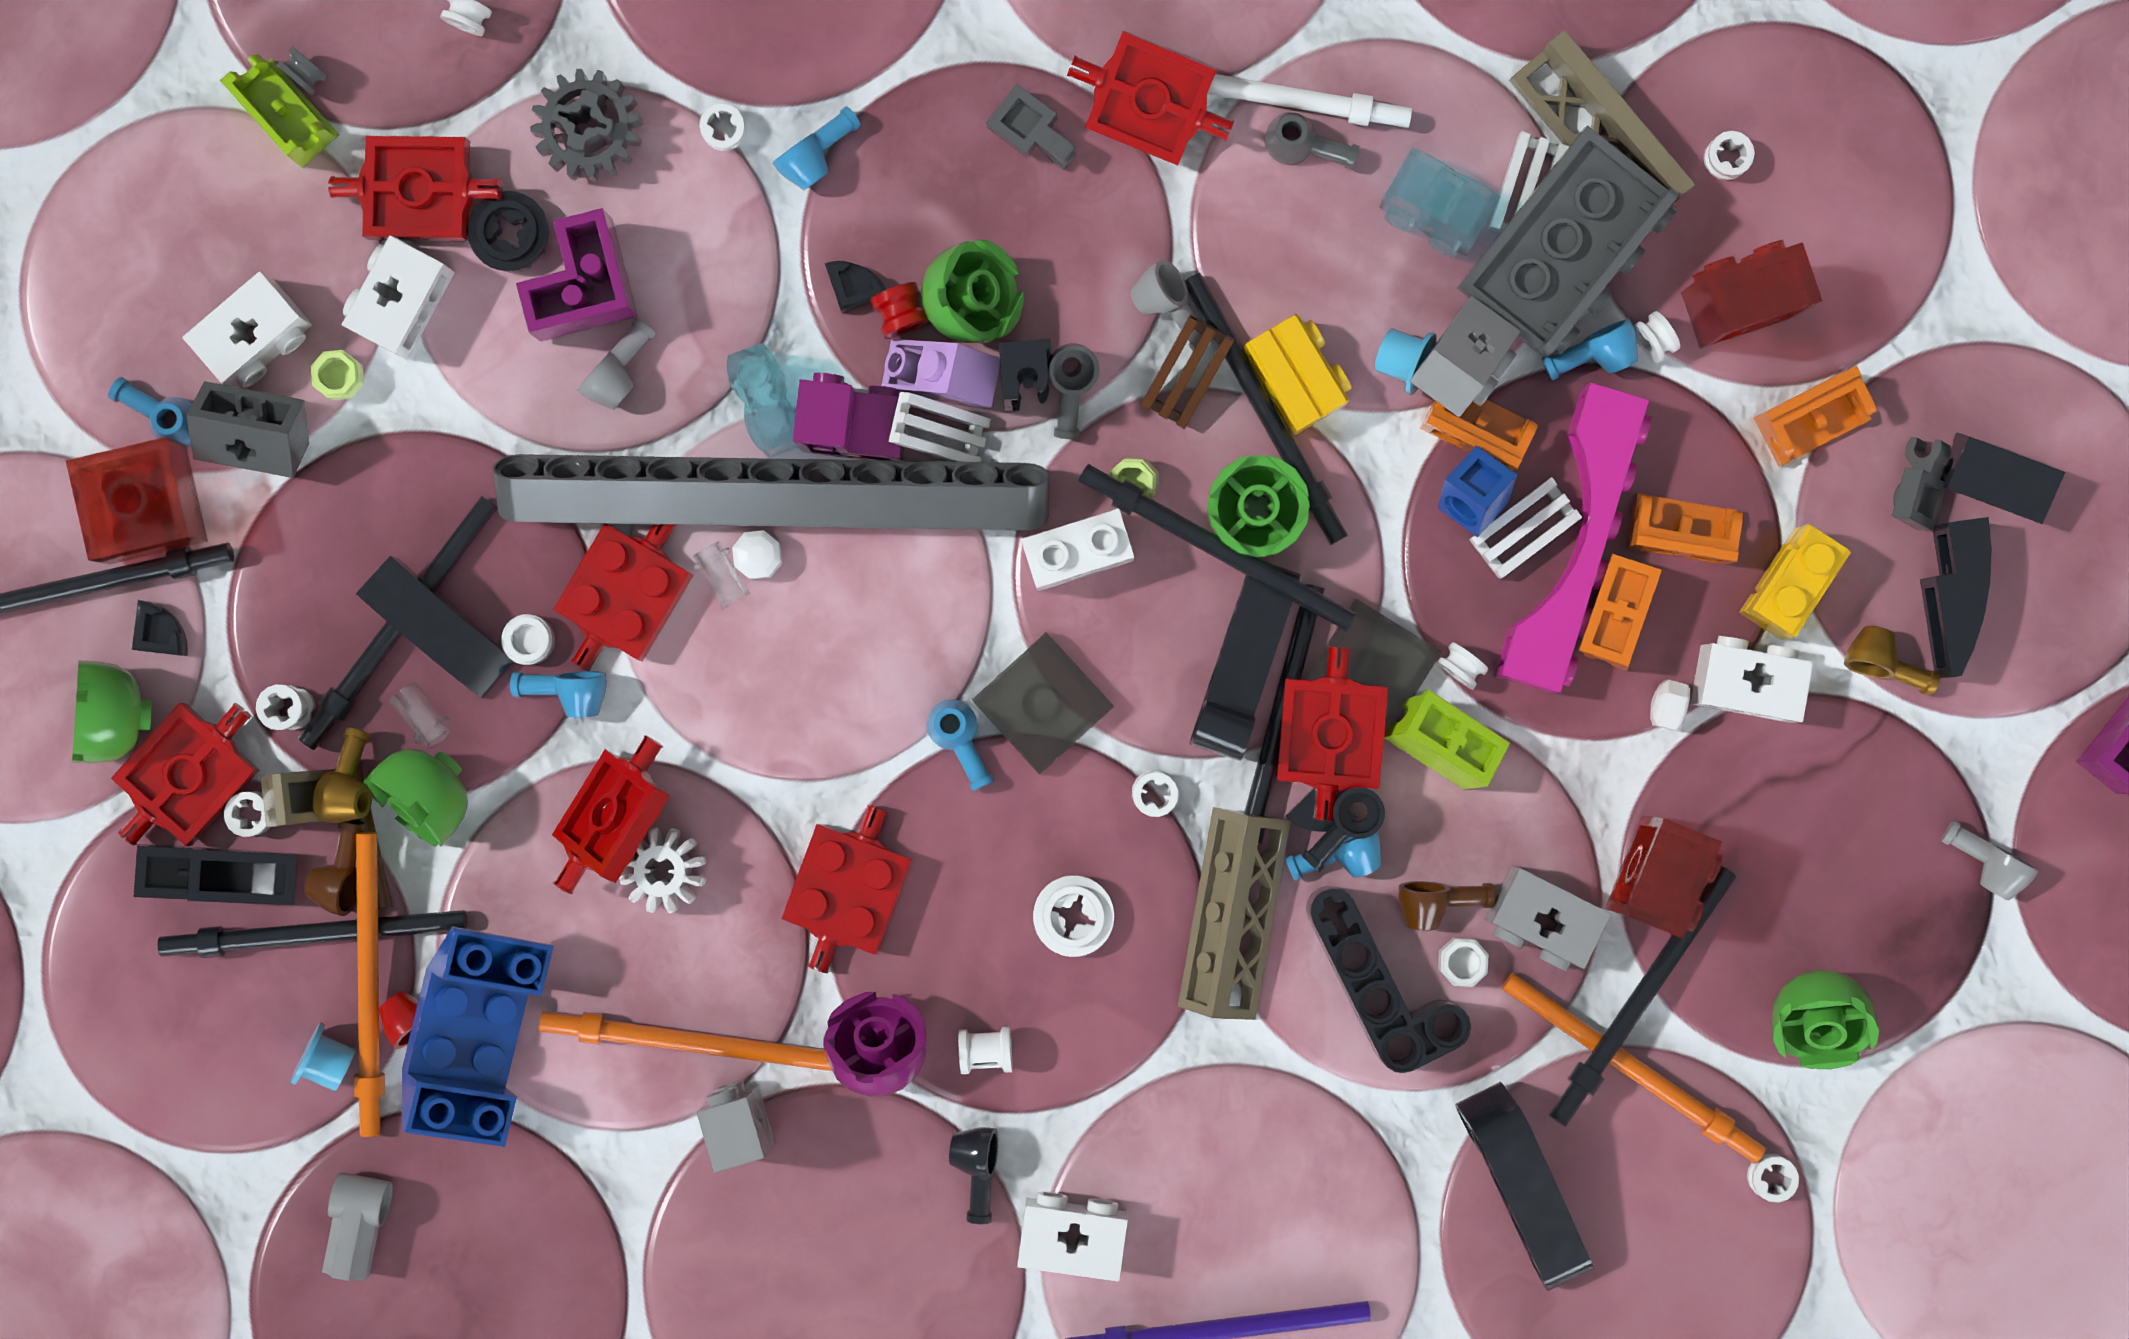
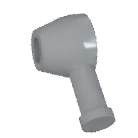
(1164, 291)
(609, 380)
(2001, 871)

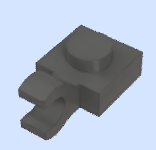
(1027, 124)
(1921, 490)

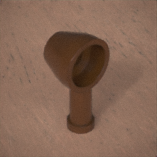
(336, 885)
(1426, 902)

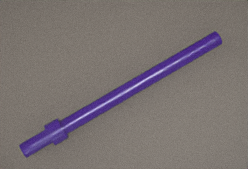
(1248, 1325)

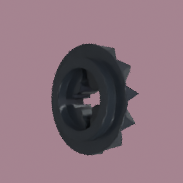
(485, 228)

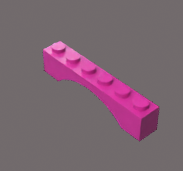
(1603, 442)

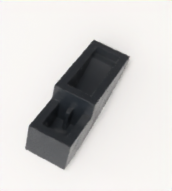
(1959, 595)
(435, 626)
(215, 874)

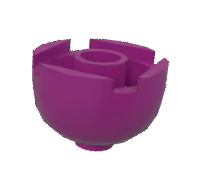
(875, 1043)

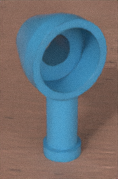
(806, 161)
(1610, 347)
(155, 410)
(578, 691)
(961, 740)
(1355, 856)

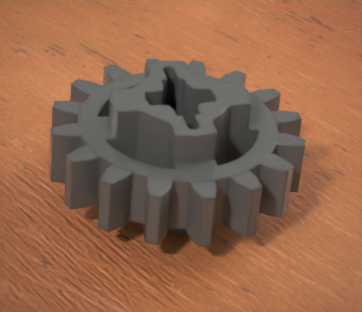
(590, 104)

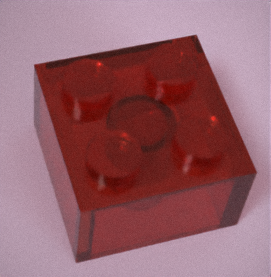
(1750, 295)
(136, 501)
(1665, 876)

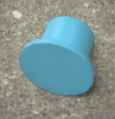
(1402, 356)
(323, 1061)

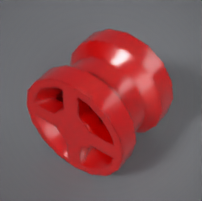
(900, 310)

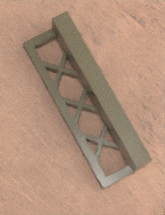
(1604, 106)
(1226, 914)

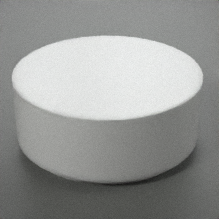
(528, 639)

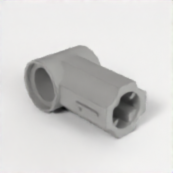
(357, 1211)

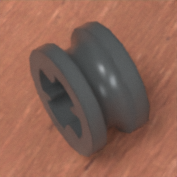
(302, 70)

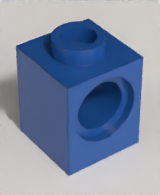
(1477, 491)

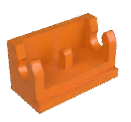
(1816, 416)
(1487, 426)
(1684, 529)
(1620, 611)

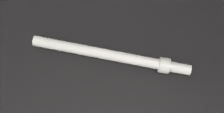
(1358, 109)

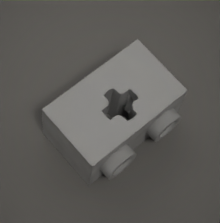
(1466, 357)
(1577, 924)
(735, 1126)

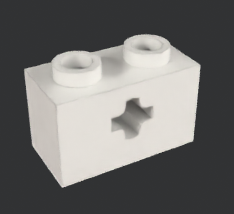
(391, 323)
(222, 335)
(1078, 549)
(1782, 686)
(1092, 1256)

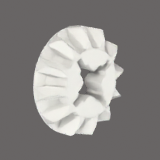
(1084, 937)

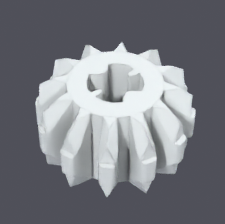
(664, 888)

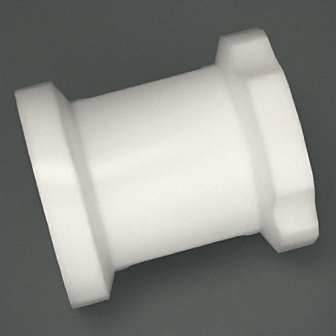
(271, 701)
(985, 1050)

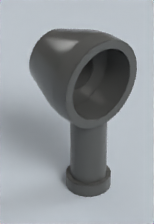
(1307, 144)
(1071, 385)

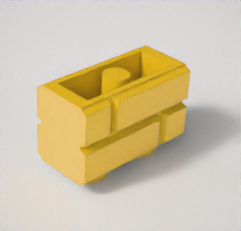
(1297, 373)
(1795, 582)

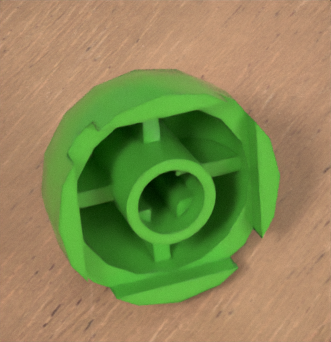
(972, 292)
(1258, 505)
(107, 713)
(421, 792)
(1824, 1020)

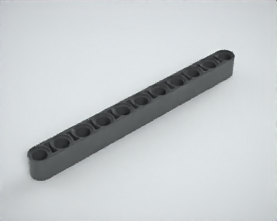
(772, 492)

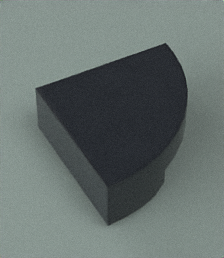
(853, 284)
(158, 631)
(1304, 811)

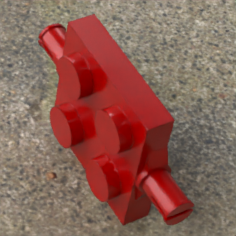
(1150, 98)
(416, 188)
(623, 593)
(1332, 732)
(184, 774)
(610, 816)
(847, 889)

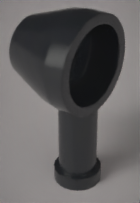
(1346, 827)
(976, 1154)

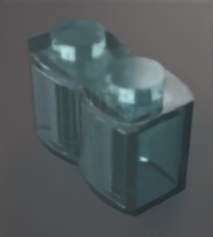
(1439, 203)
(763, 389)

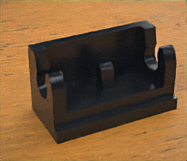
(1025, 364)
(2001, 478)

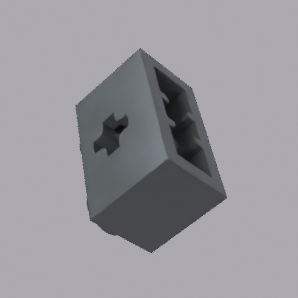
(248, 429)

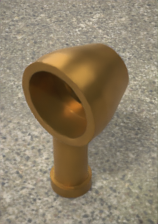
(1876, 656)
(338, 794)

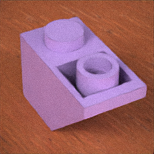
(942, 372)

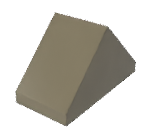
(290, 797)

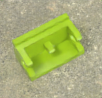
(281, 109)
(1448, 741)

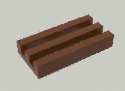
(1167, 409)

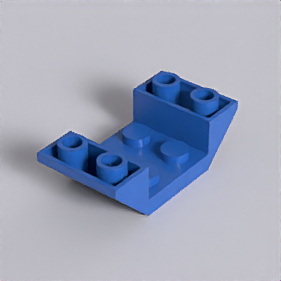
(468, 1035)

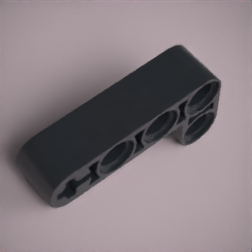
(1242, 669)
(1374, 975)
(1525, 1185)

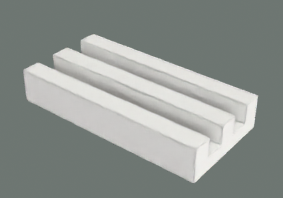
(1541, 147)
(971, 438)
(1559, 502)

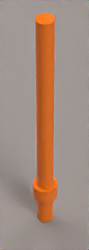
(594, 1028)
(369, 1082)
(1713, 1123)

